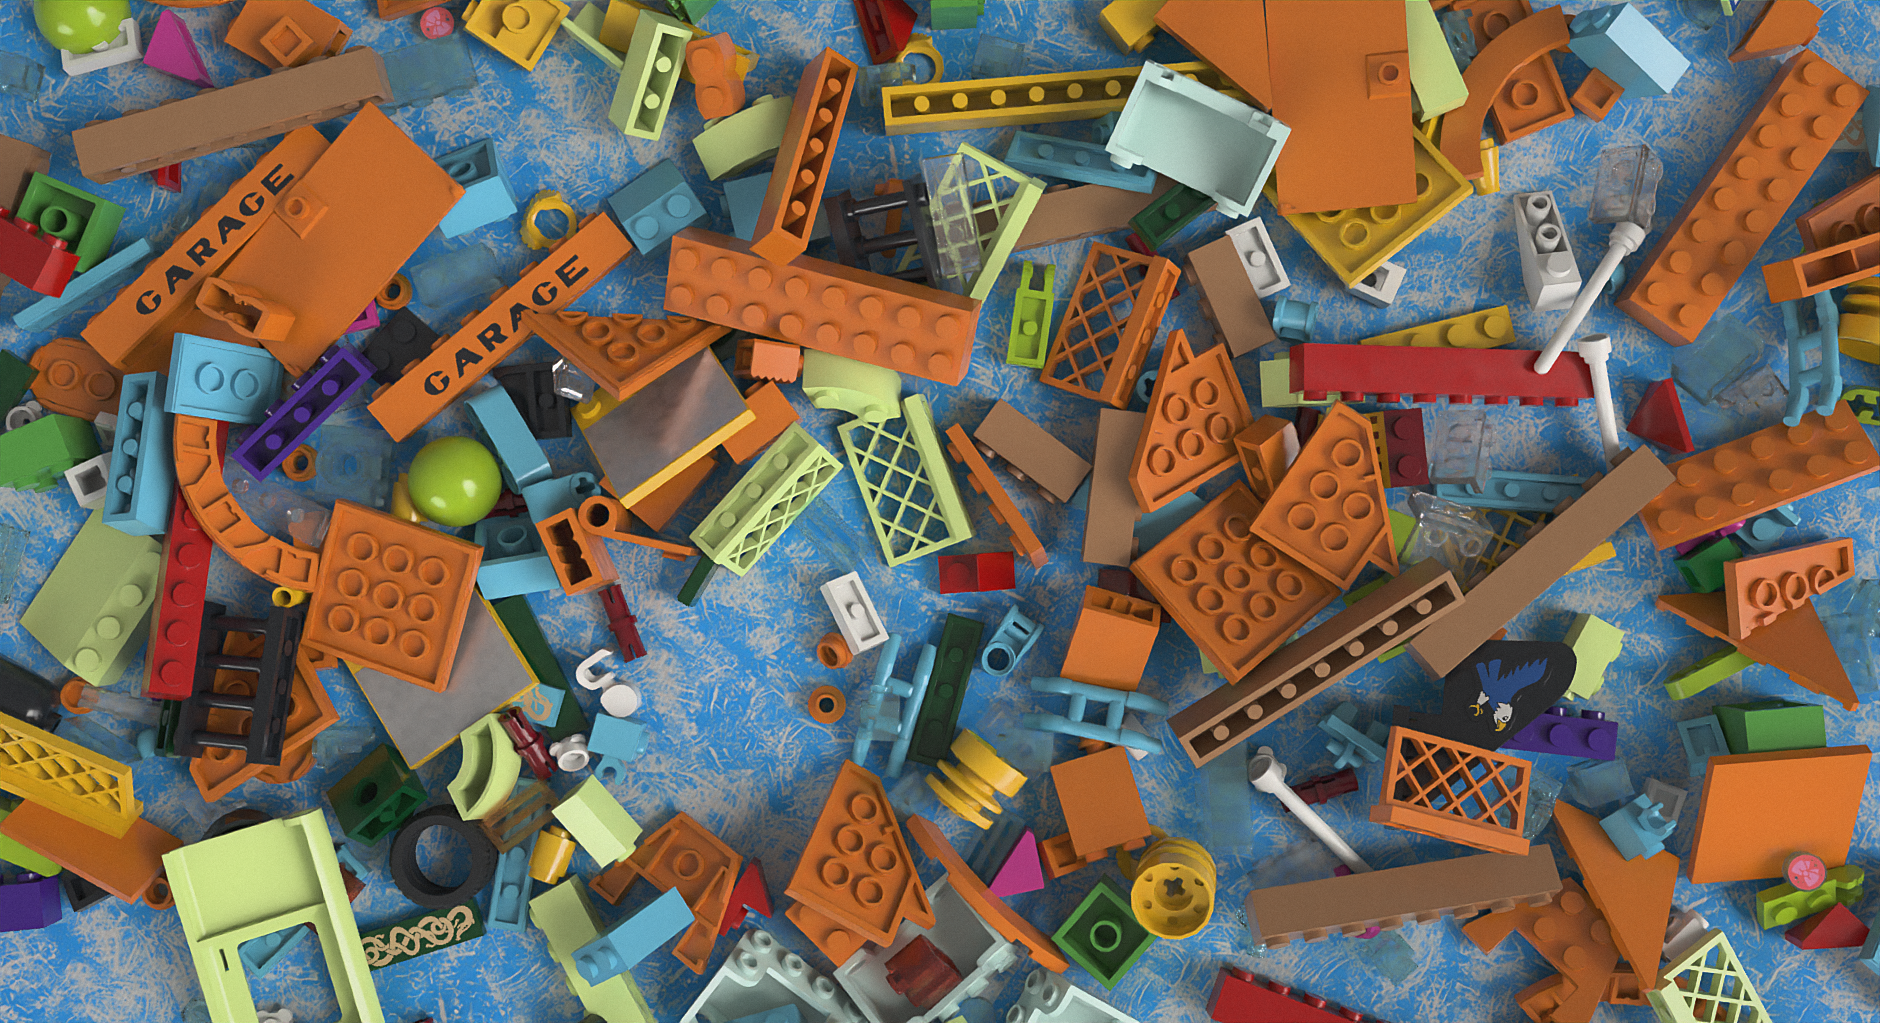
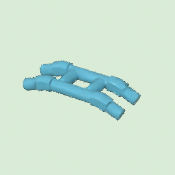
(1800, 342)
(912, 691)
(1111, 731)

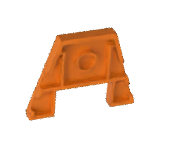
(698, 866)
(1566, 934)

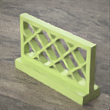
(1009, 226)
(939, 474)
(750, 501)
(1668, 998)

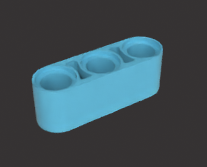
(507, 438)

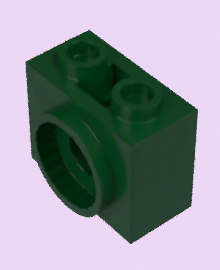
(376, 796)

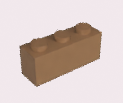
(1227, 297)
(1030, 453)

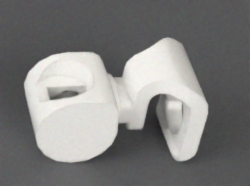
(617, 698)

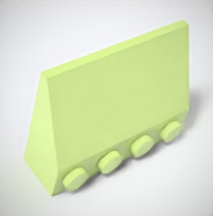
(98, 601)

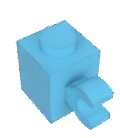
(617, 740)
(1638, 828)

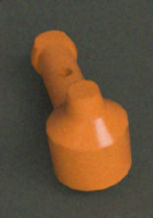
(894, 216)

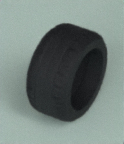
(411, 879)

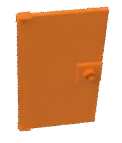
(1347, 97)
(344, 233)

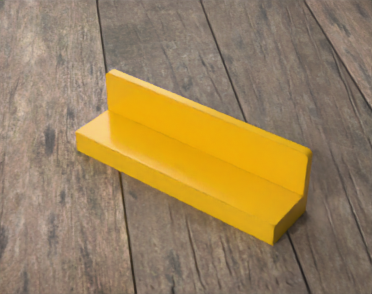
(621, 23)

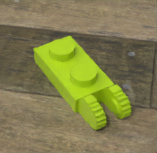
(1031, 320)
(1785, 903)

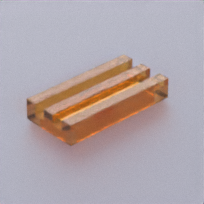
(548, 796)

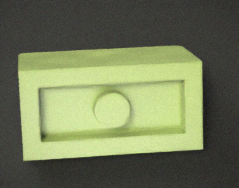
(586, 31)

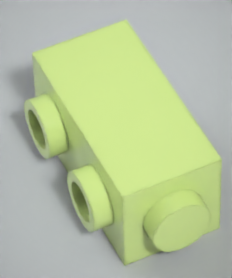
(1594, 646)
(598, 822)

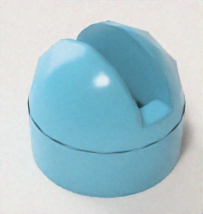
(1616, 280)
(146, 743)

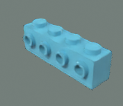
(141, 459)

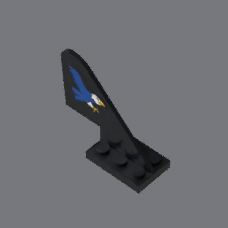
(1487, 702)

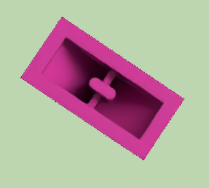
(175, 53)
(1019, 869)

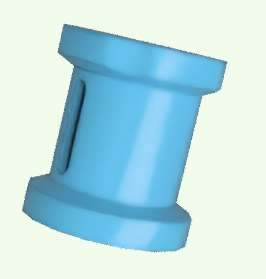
(1140, 388)

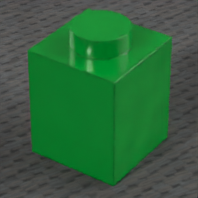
(1704, 564)

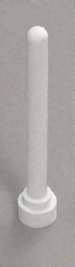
(1623, 240)
(1595, 351)
(1268, 777)

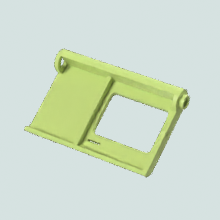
(258, 885)

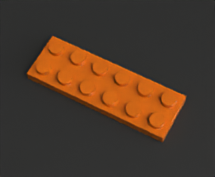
(1758, 475)

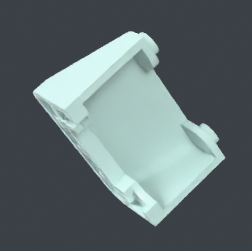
(1198, 138)

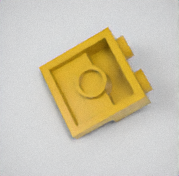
(515, 26)

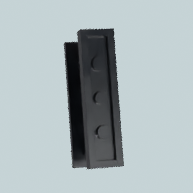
(855, 249)
(274, 686)

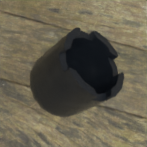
(28, 696)

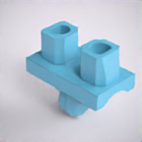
(1340, 726)

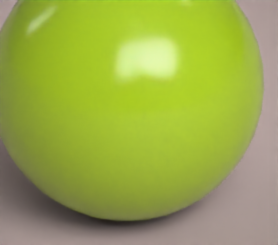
(80, 23)
(454, 481)

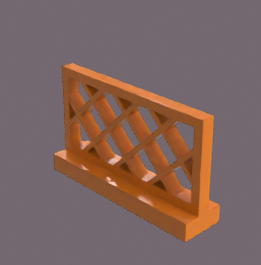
(1138, 332)
(1439, 822)

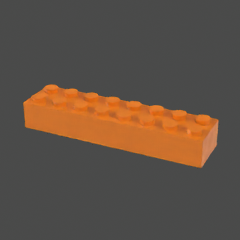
(1741, 198)
(823, 306)

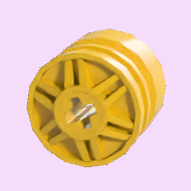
(1861, 325)
(975, 779)
(1168, 906)

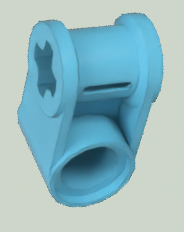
(1295, 320)
(559, 494)
(1011, 640)

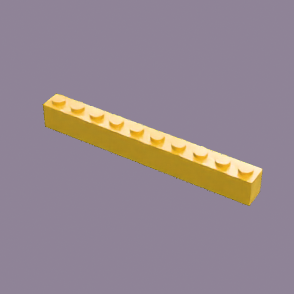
(1024, 99)

